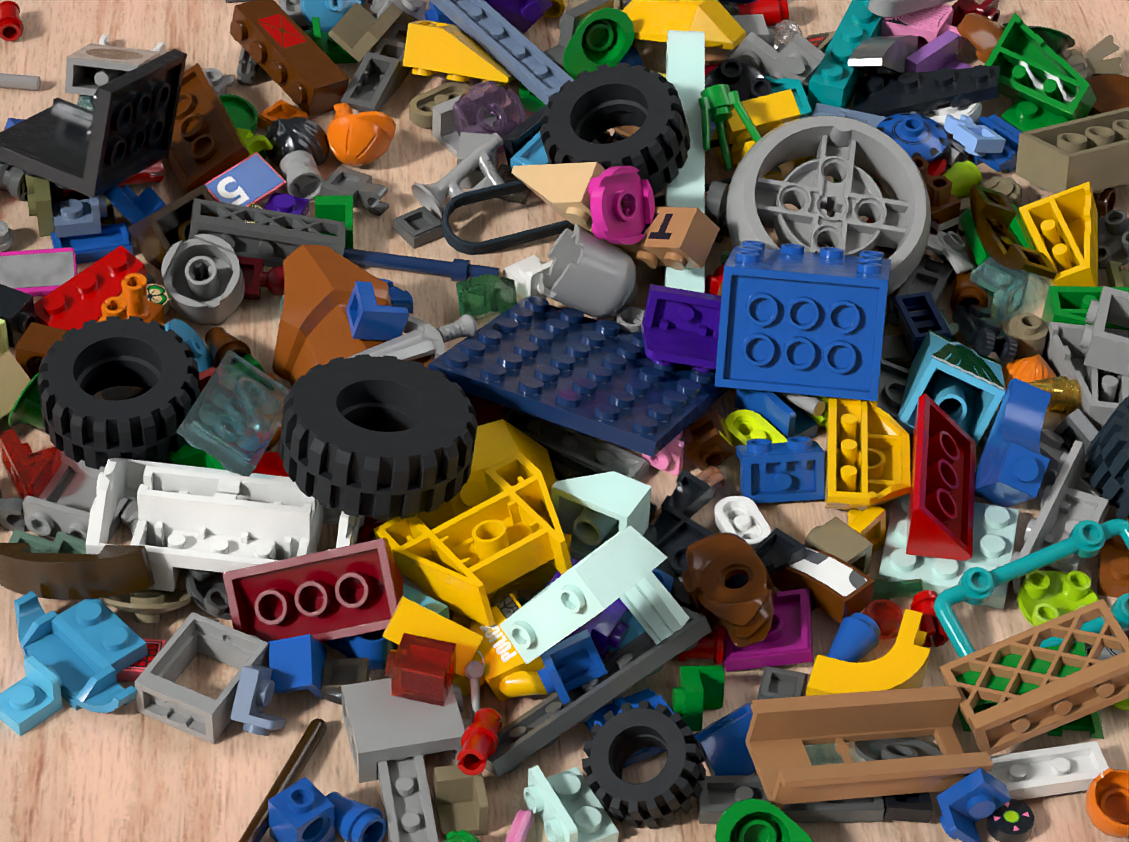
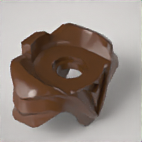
(742, 611)

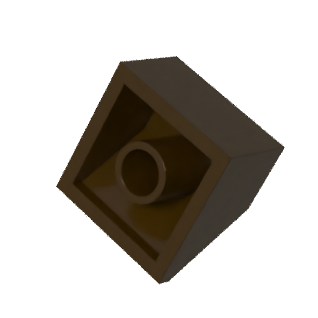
(167, 226)

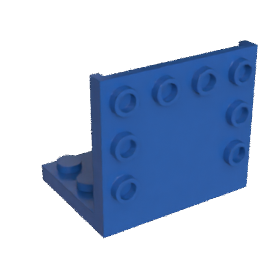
(802, 321)

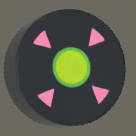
(1011, 822)

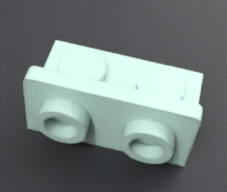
(568, 807)

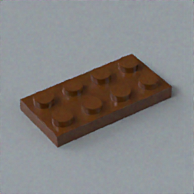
(203, 133)

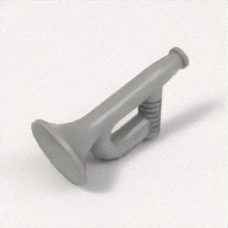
(435, 194)

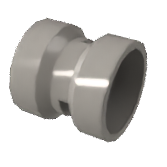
(301, 175)

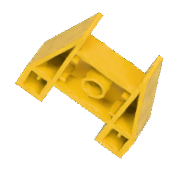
(485, 544)

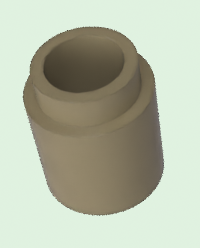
(1030, 335)

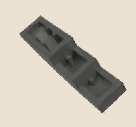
(379, 73)

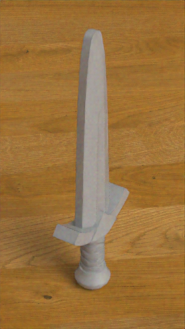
(423, 339)

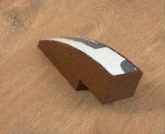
(832, 583)

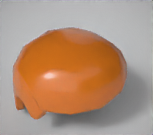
(1109, 802)

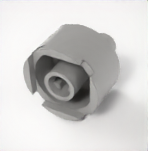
(186, 281)

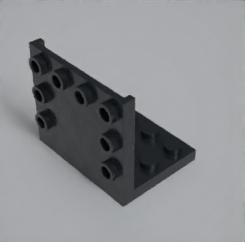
(102, 146)

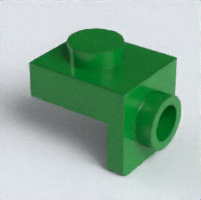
(698, 690)

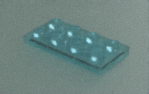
(235, 414)

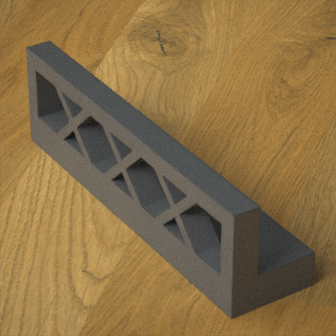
(266, 236)

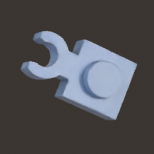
(976, 138)

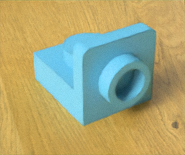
(32, 697)

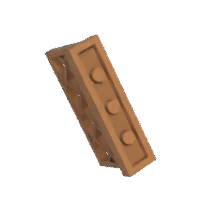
(1057, 698)

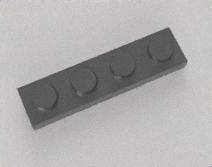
(724, 791)

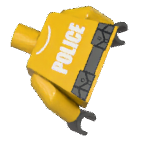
(502, 664)

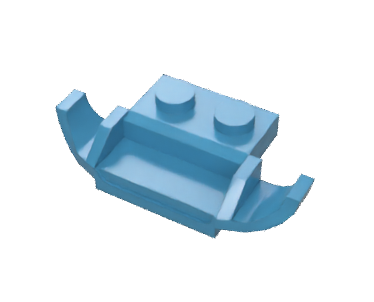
(84, 647)

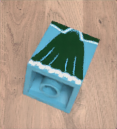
(957, 380)

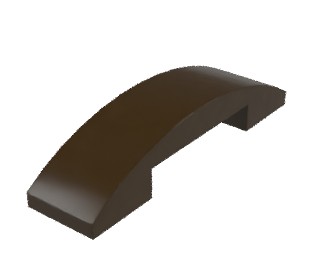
(992, 222)
(75, 576)

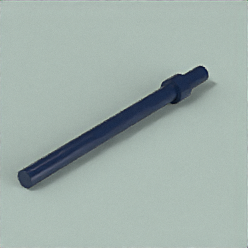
(458, 270)

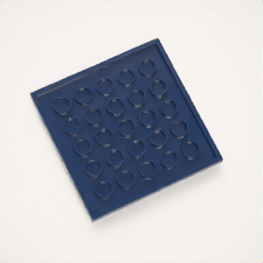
(579, 376)

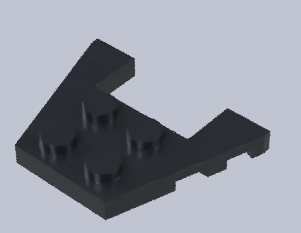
(676, 531)

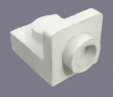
(526, 275)

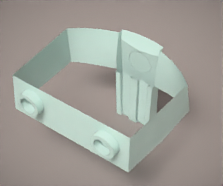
(612, 571)

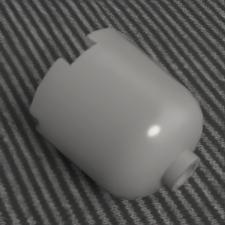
(589, 274)

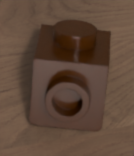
(708, 441)

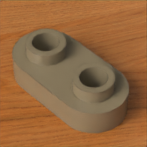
(422, 105)

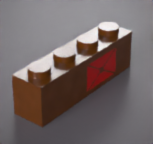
(288, 56)

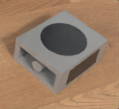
(100, 64)

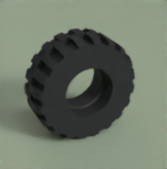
(377, 436)

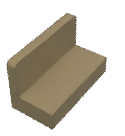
(360, 30)

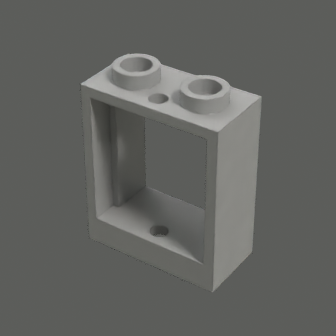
(1105, 349)
(186, 708)

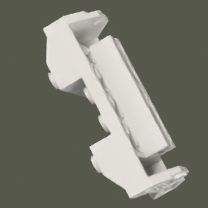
(211, 517)

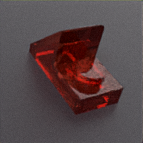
(27, 470)

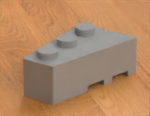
(1098, 389)

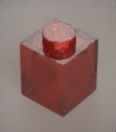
(422, 669)

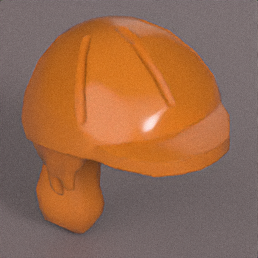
(359, 137)

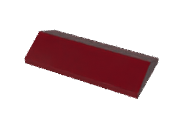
(317, 593)

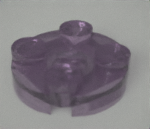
(496, 100)

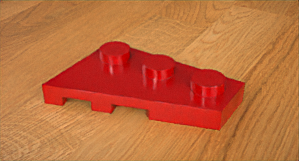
(83, 295)

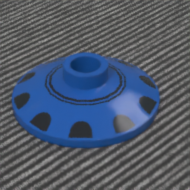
(916, 135)

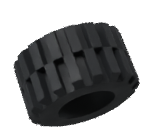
(621, 738)

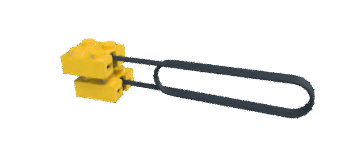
(764, 111)

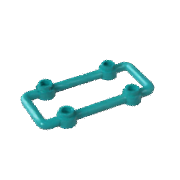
(978, 583)

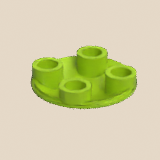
(1053, 594)

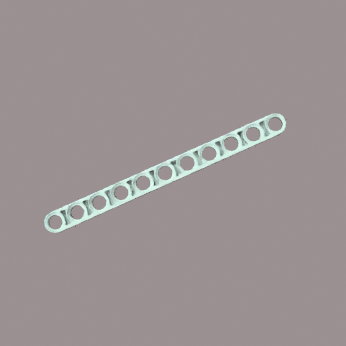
(687, 73)

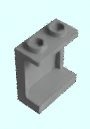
(67, 502)
(396, 727)

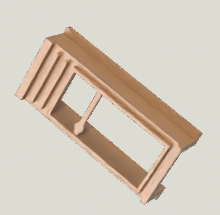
(787, 724)

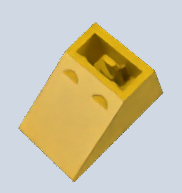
(446, 48)

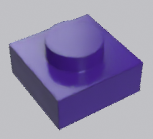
(288, 204)

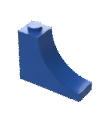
(1012, 459)

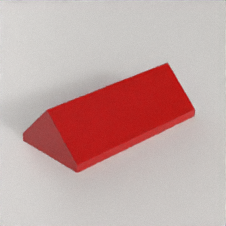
(940, 486)

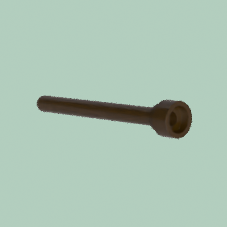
(286, 778)

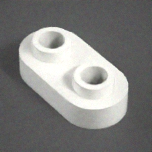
(742, 518)

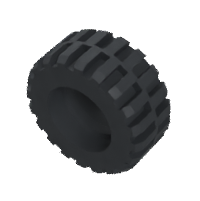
(616, 99)
(111, 356)

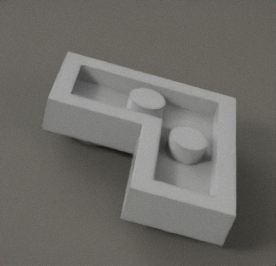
(793, 61)

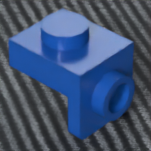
(570, 665)

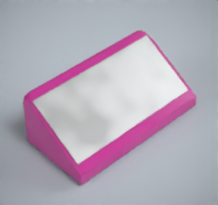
(37, 270)

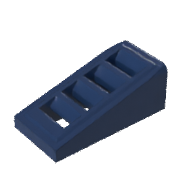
(917, 324)

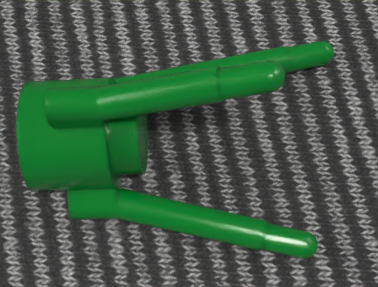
(718, 104)

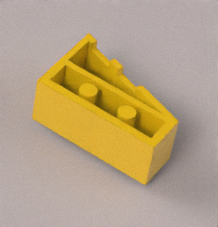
(1067, 234)

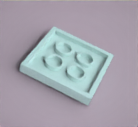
(992, 547)

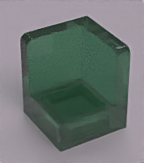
(486, 296)

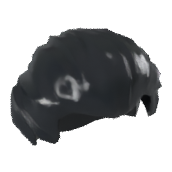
(296, 135)

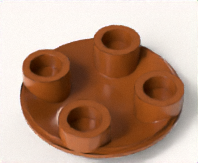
(981, 33)

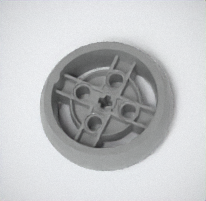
(846, 152)

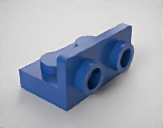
(781, 470)

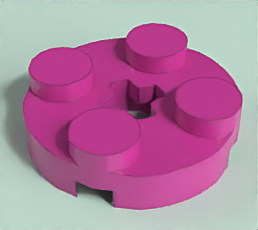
(606, 193)

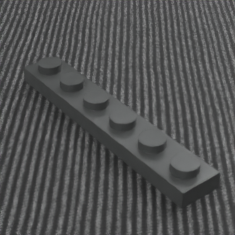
(624, 668)

